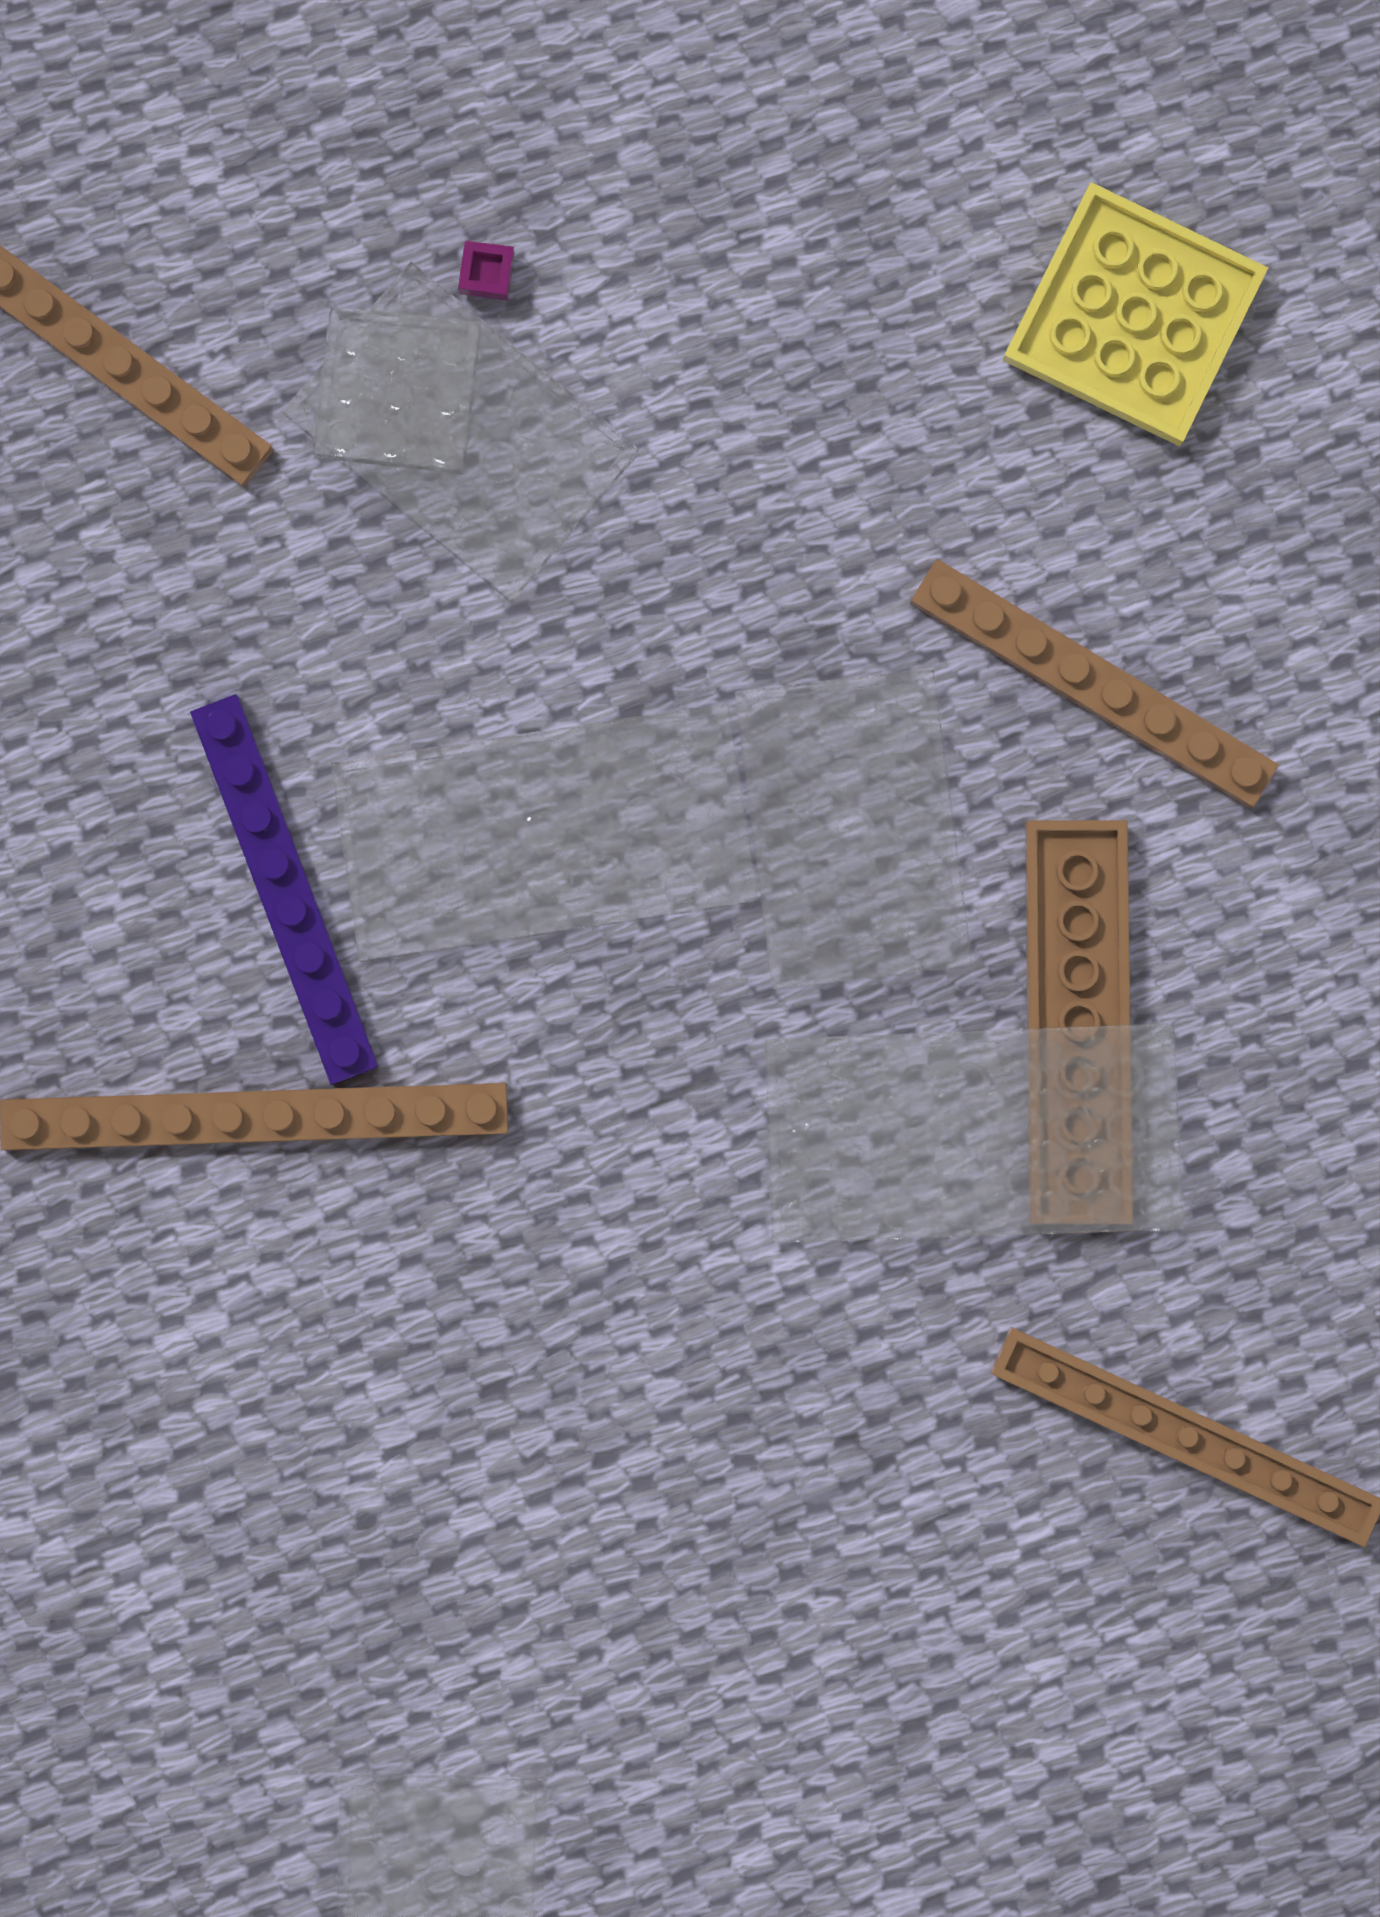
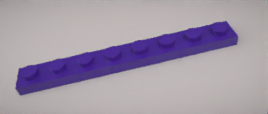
(284, 889)

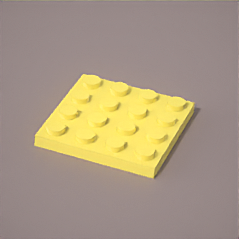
(1135, 314)

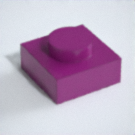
(486, 270)

